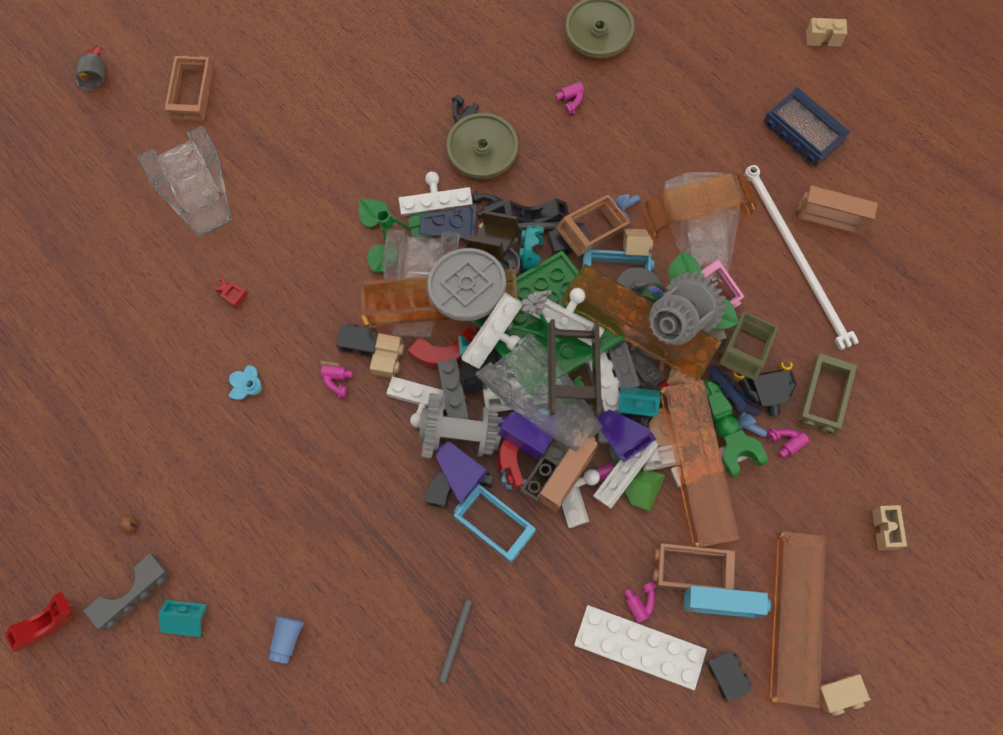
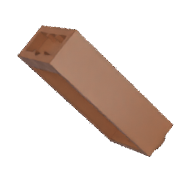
(188, 112)
(836, 210)
(576, 238)
(567, 475)
(728, 565)

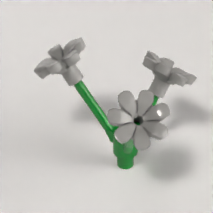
(535, 305)

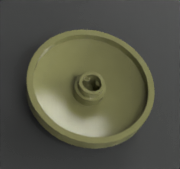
(599, 27)
(482, 145)

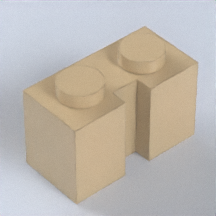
(826, 30)
(637, 242)
(387, 355)
(891, 528)
(843, 694)

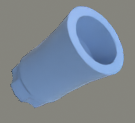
(284, 638)

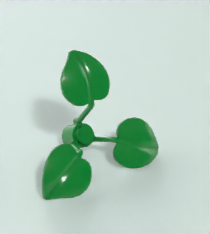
(376, 211)
(686, 263)

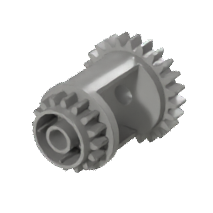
(685, 316)
(434, 426)

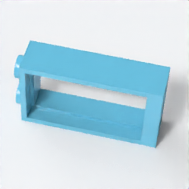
(617, 257)
(528, 532)
(726, 602)

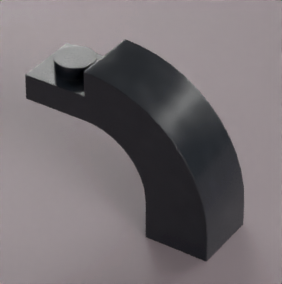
(549, 212)
(440, 490)

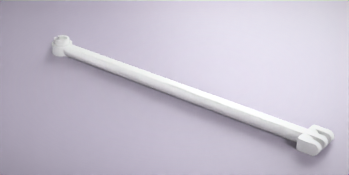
(844, 338)

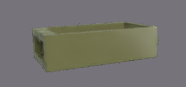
(742, 362)
(835, 366)

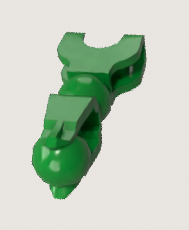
(728, 428)

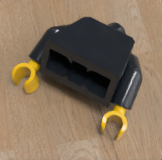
(769, 388)

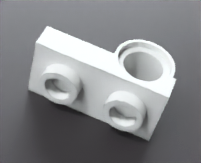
(660, 458)

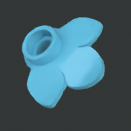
(242, 383)

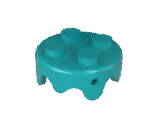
(529, 239)

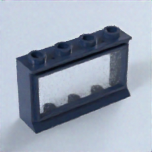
(806, 127)

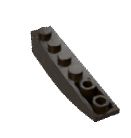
(547, 466)

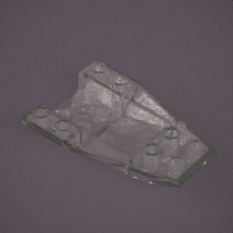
(191, 182)
(707, 235)
(414, 258)
(522, 385)

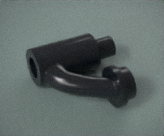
(458, 103)
(496, 206)

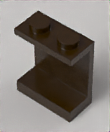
(495, 234)

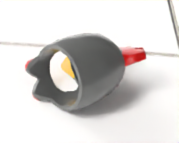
(90, 65)

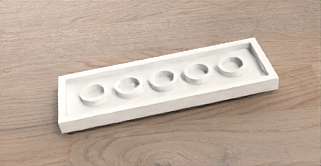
(640, 647)

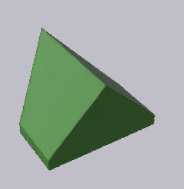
(644, 489)

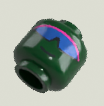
(652, 292)

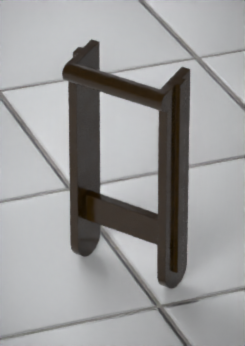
(569, 391)

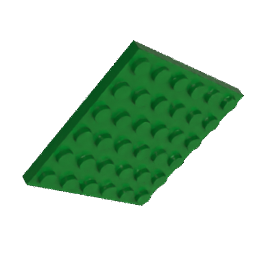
(553, 275)

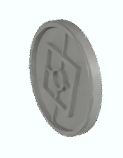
(466, 284)

